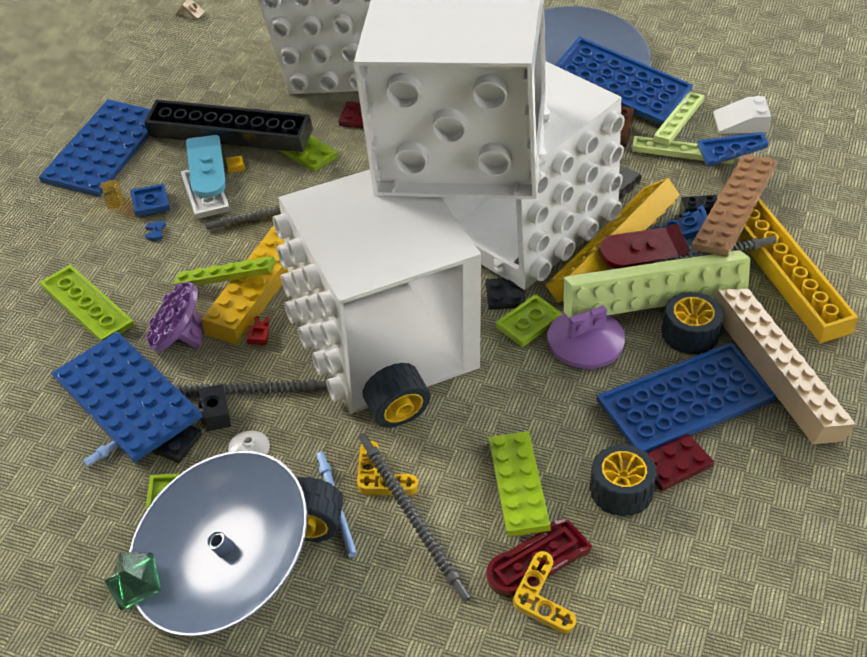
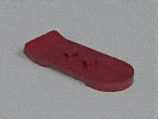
(643, 247)
(562, 543)

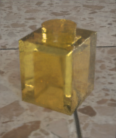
(112, 194)

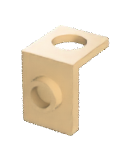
(192, 8)

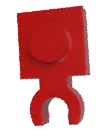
(259, 333)

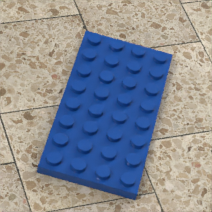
(640, 86)
(99, 149)
(126, 396)
(686, 398)

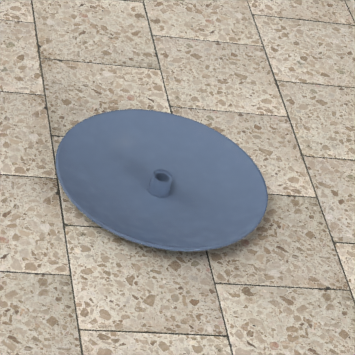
(567, 23)
(221, 541)

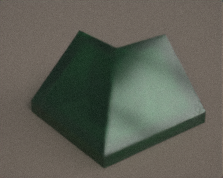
(133, 578)

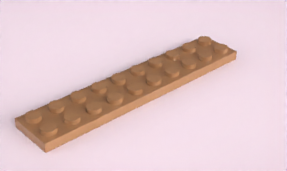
(734, 205)

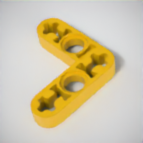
(372, 477)
(531, 594)

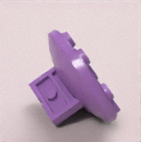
(176, 319)
(586, 339)

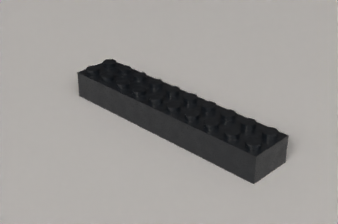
(232, 124)

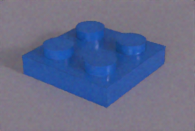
(149, 200)

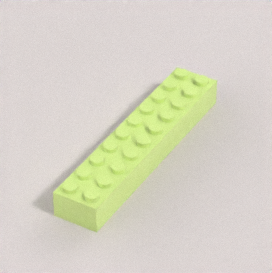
(654, 283)

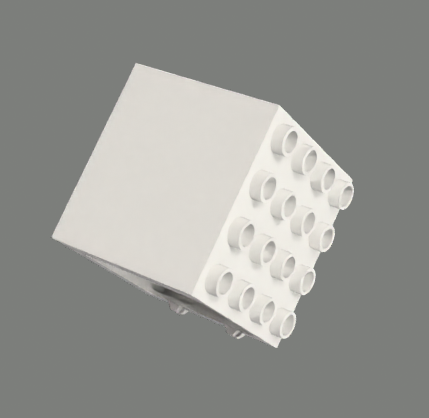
(316, 42)
(454, 97)
(574, 186)
(379, 284)

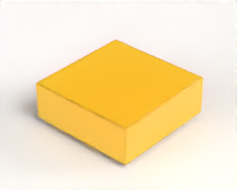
(235, 164)

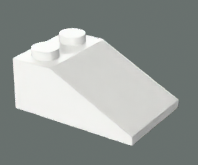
(743, 116)

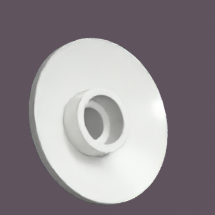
(250, 441)

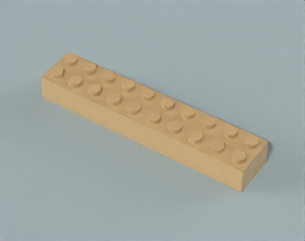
(783, 368)

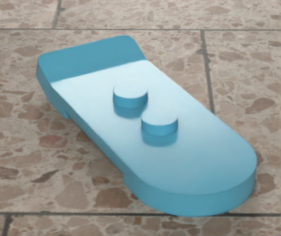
(206, 166)

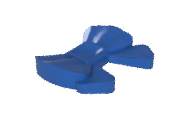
(157, 227)

